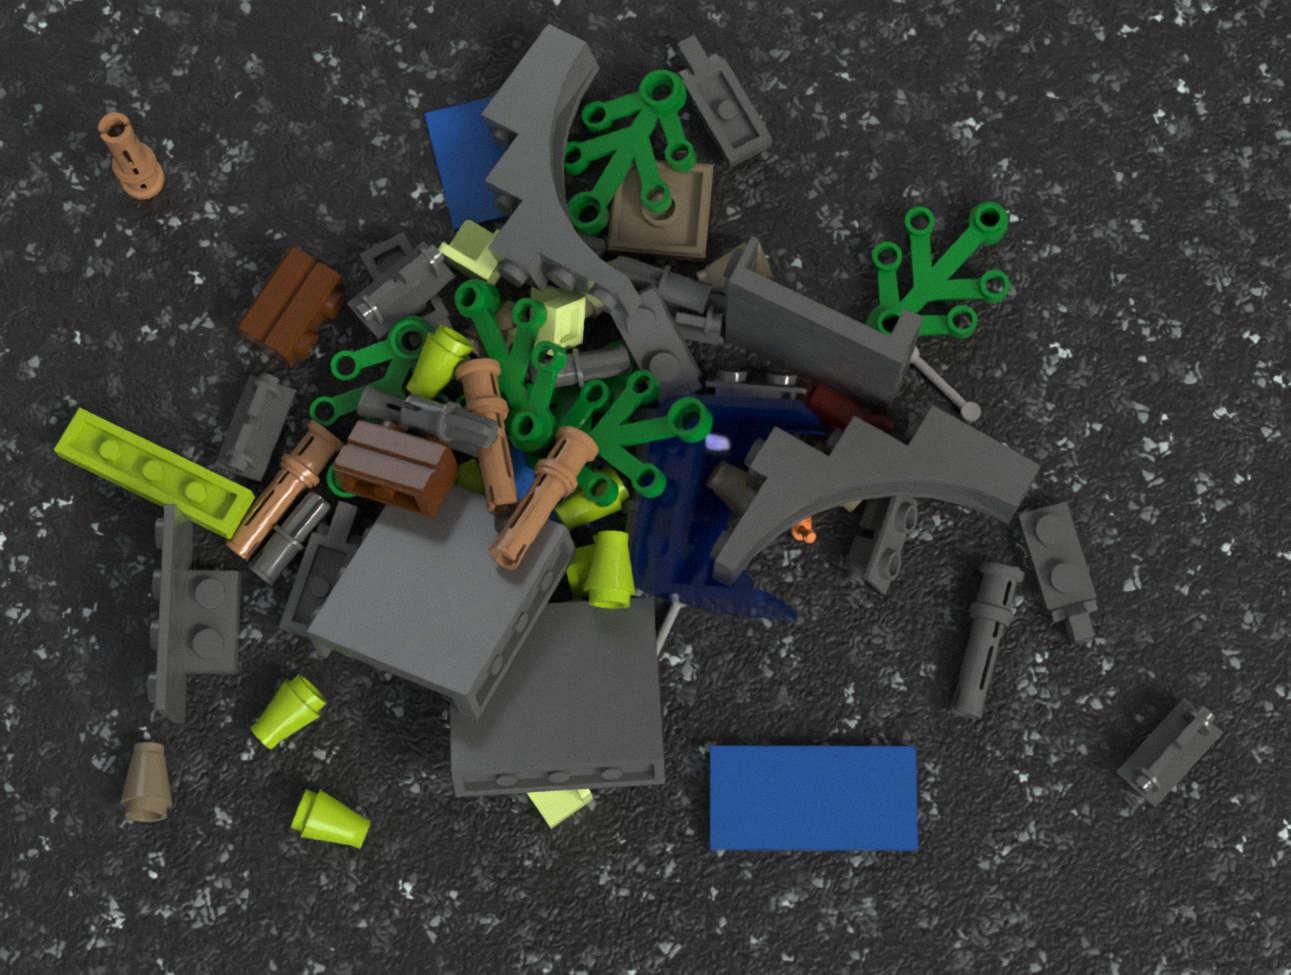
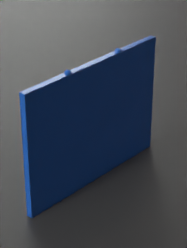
(465, 160)

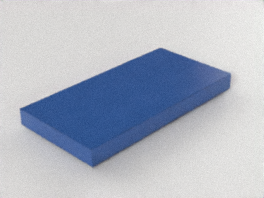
(813, 798)

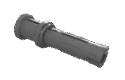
(989, 617)

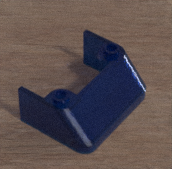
(685, 521)

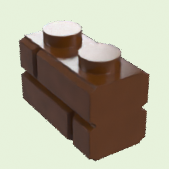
(292, 308)
(396, 467)

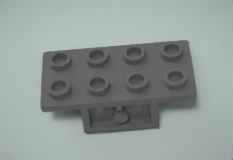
(196, 617)

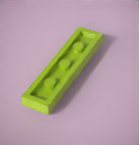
(154, 473)

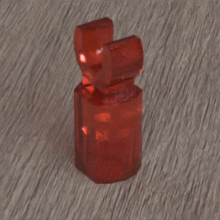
(839, 410)

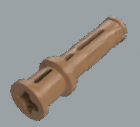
(131, 154)
(495, 462)
(297, 472)
(553, 479)

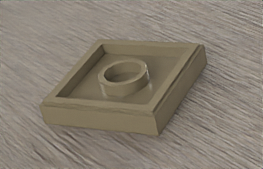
(669, 235)

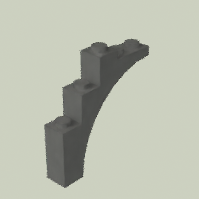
(532, 124)
(933, 460)

